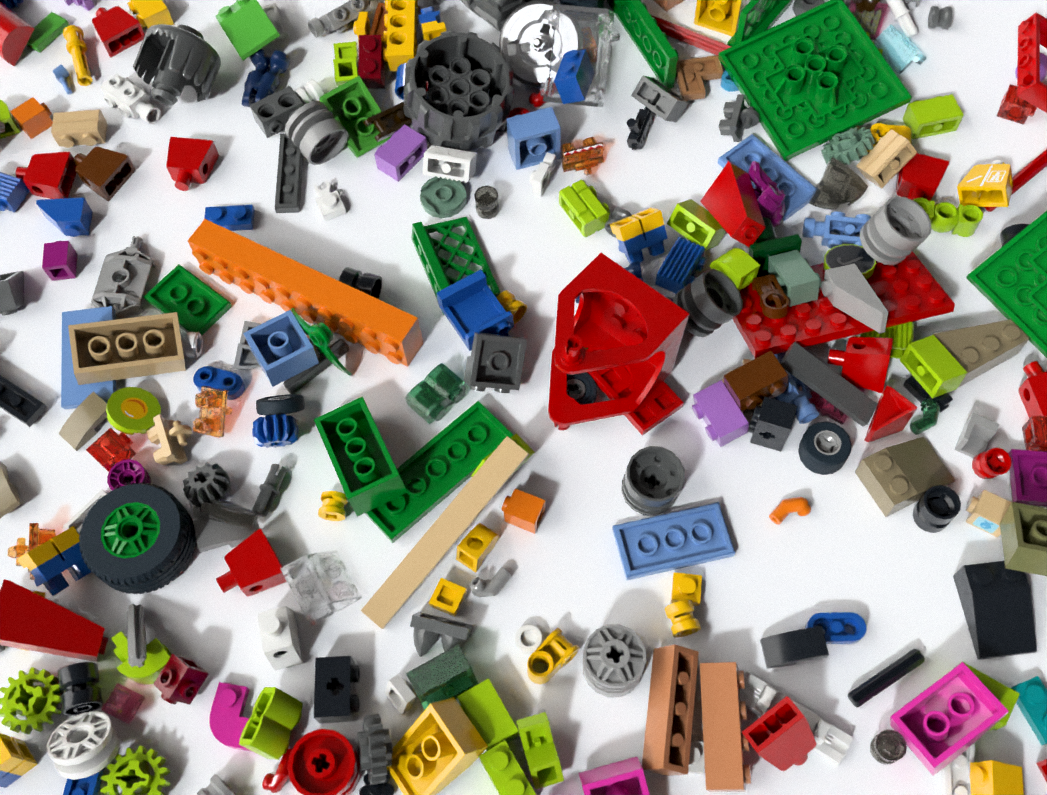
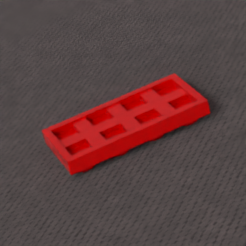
(655, 409)

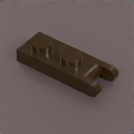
(389, 121)

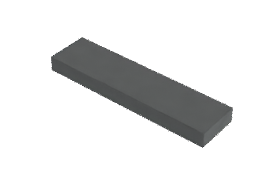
(288, 177)
(828, 384)

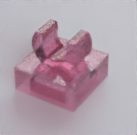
(123, 703)

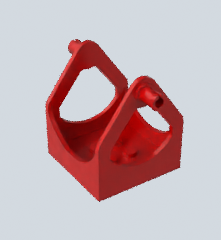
(628, 326)

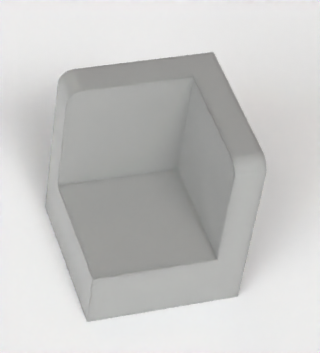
(976, 435)

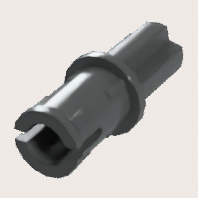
(269, 490)

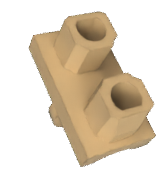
(172, 438)

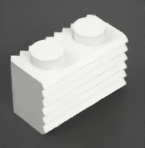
(449, 163)

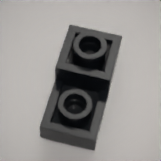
(794, 646)

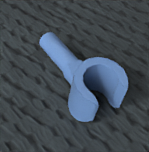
(61, 74)

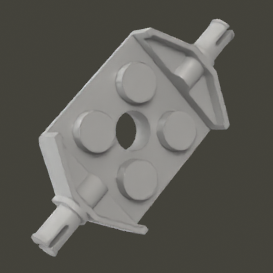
(128, 294)

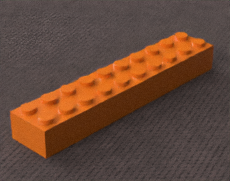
(308, 291)

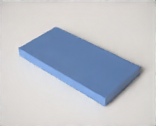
(795, 186)
(71, 393)
(673, 541)

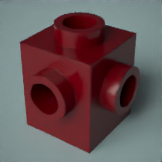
(180, 679)

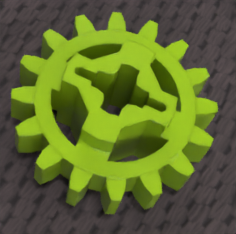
(41, 701)
(135, 766)

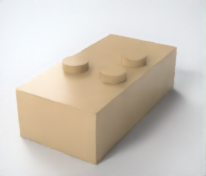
(126, 348)

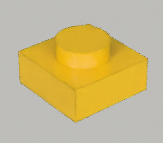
(362, 25)
(686, 588)
(447, 597)

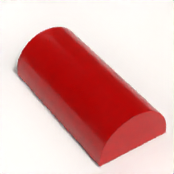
(13, 35)

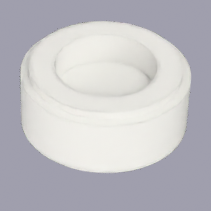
(193, 344)
(528, 638)

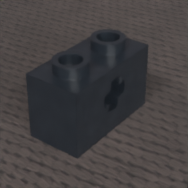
(771, 423)
(328, 674)

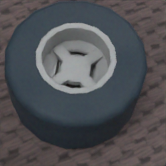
(828, 438)

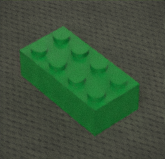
(360, 456)

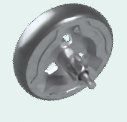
(522, 27)

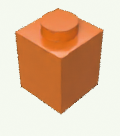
(32, 117)
(524, 510)

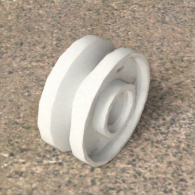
(83, 745)

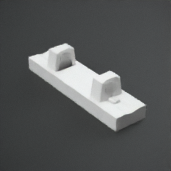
(830, 740)

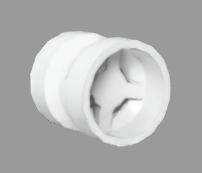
(310, 92)

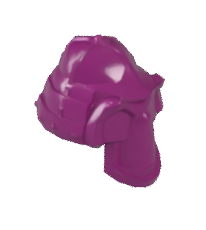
(767, 193)

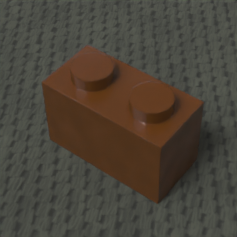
(756, 380)

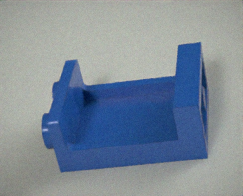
(474, 308)

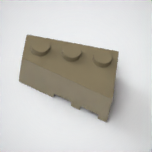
(983, 346)

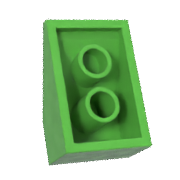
(246, 26)
(351, 107)

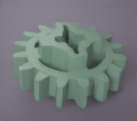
(849, 145)

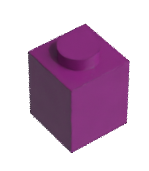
(59, 260)

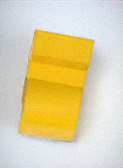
(476, 546)

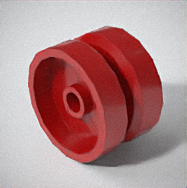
(313, 753)

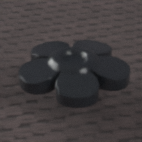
(377, 789)

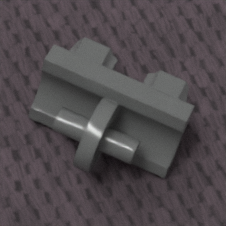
(740, 116)

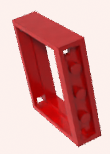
(1030, 36)

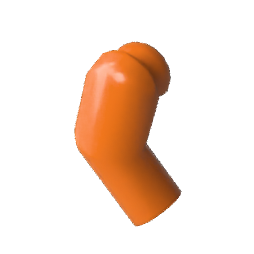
(789, 506)

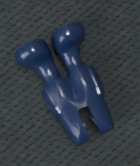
(261, 82)

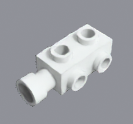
(129, 99)

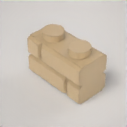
(79, 128)
(886, 158)

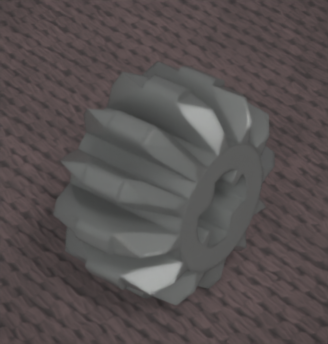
(206, 484)

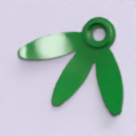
(320, 338)

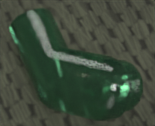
(929, 419)

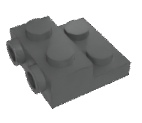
(495, 362)

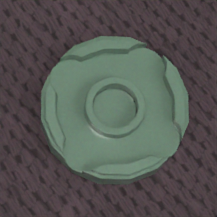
(443, 197)

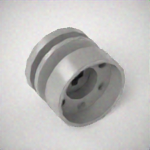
(316, 132)
(895, 230)
(601, 672)

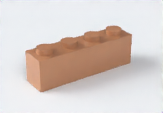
(670, 711)
(723, 727)

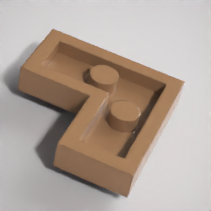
(692, 74)

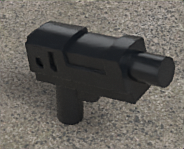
(638, 128)

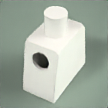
(278, 634)

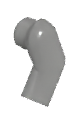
(491, 587)

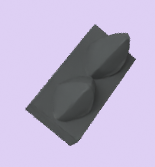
(429, 626)

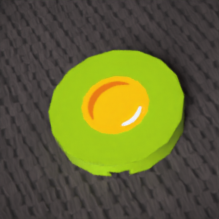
(132, 410)

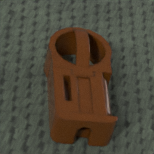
(771, 293)

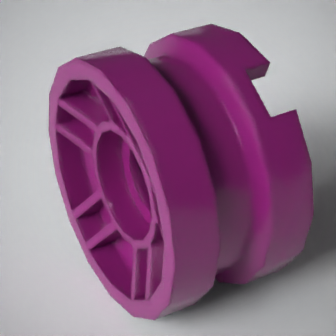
(125, 471)

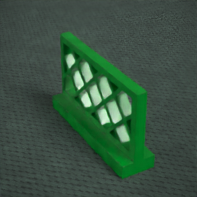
(757, 18)
(434, 263)

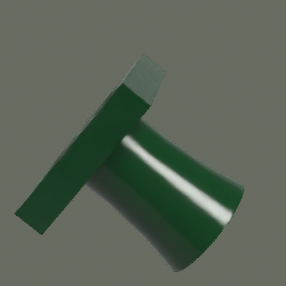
(769, 245)

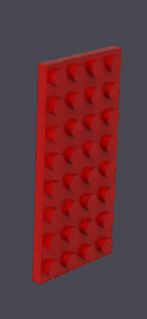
(903, 288)

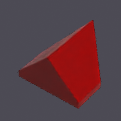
(890, 415)

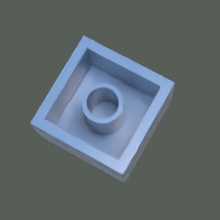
(532, 137)
(281, 348)

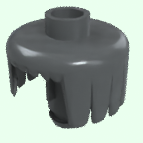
(176, 60)

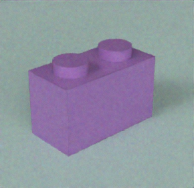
(401, 152)
(720, 413)

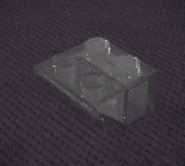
(320, 585)

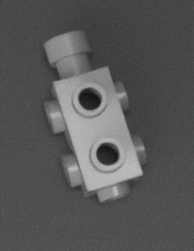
(338, 17)

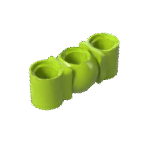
(946, 217)

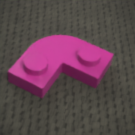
(227, 713)

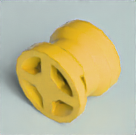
(333, 506)

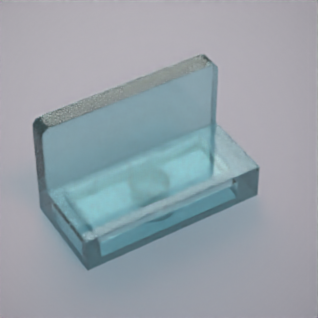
(898, 49)

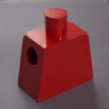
(117, 29)
(190, 161)
(49, 174)
(920, 177)
(864, 361)
(1034, 390)
(252, 566)
(782, 735)

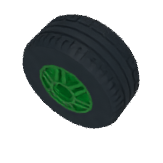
(137, 538)

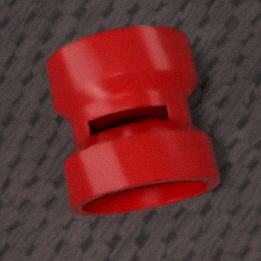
(996, 459)

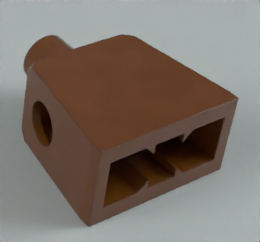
(104, 171)

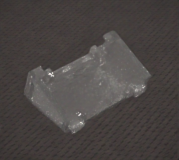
(579, 30)

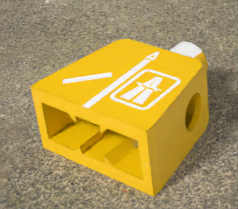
(987, 185)

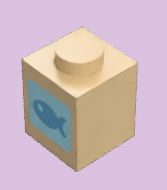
(987, 512)

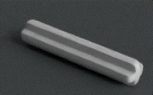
(136, 635)

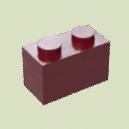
(371, 62)

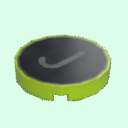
(850, 254)

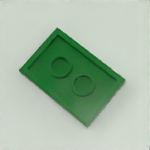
(192, 299)

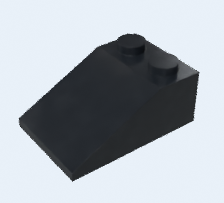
(996, 609)

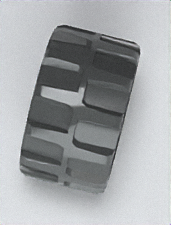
(460, 64)

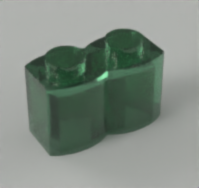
(436, 393)

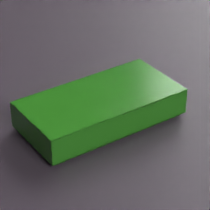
(47, 31)

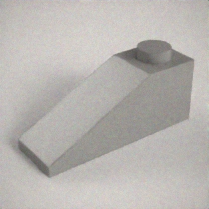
(854, 296)

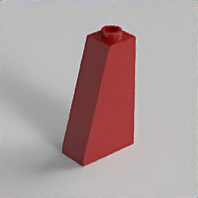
(734, 204)
(46, 627)

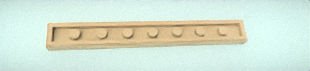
(444, 532)

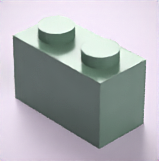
(795, 277)

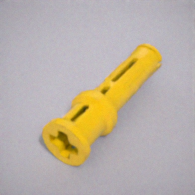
(77, 49)

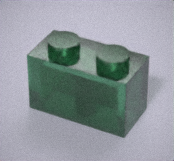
(442, 677)

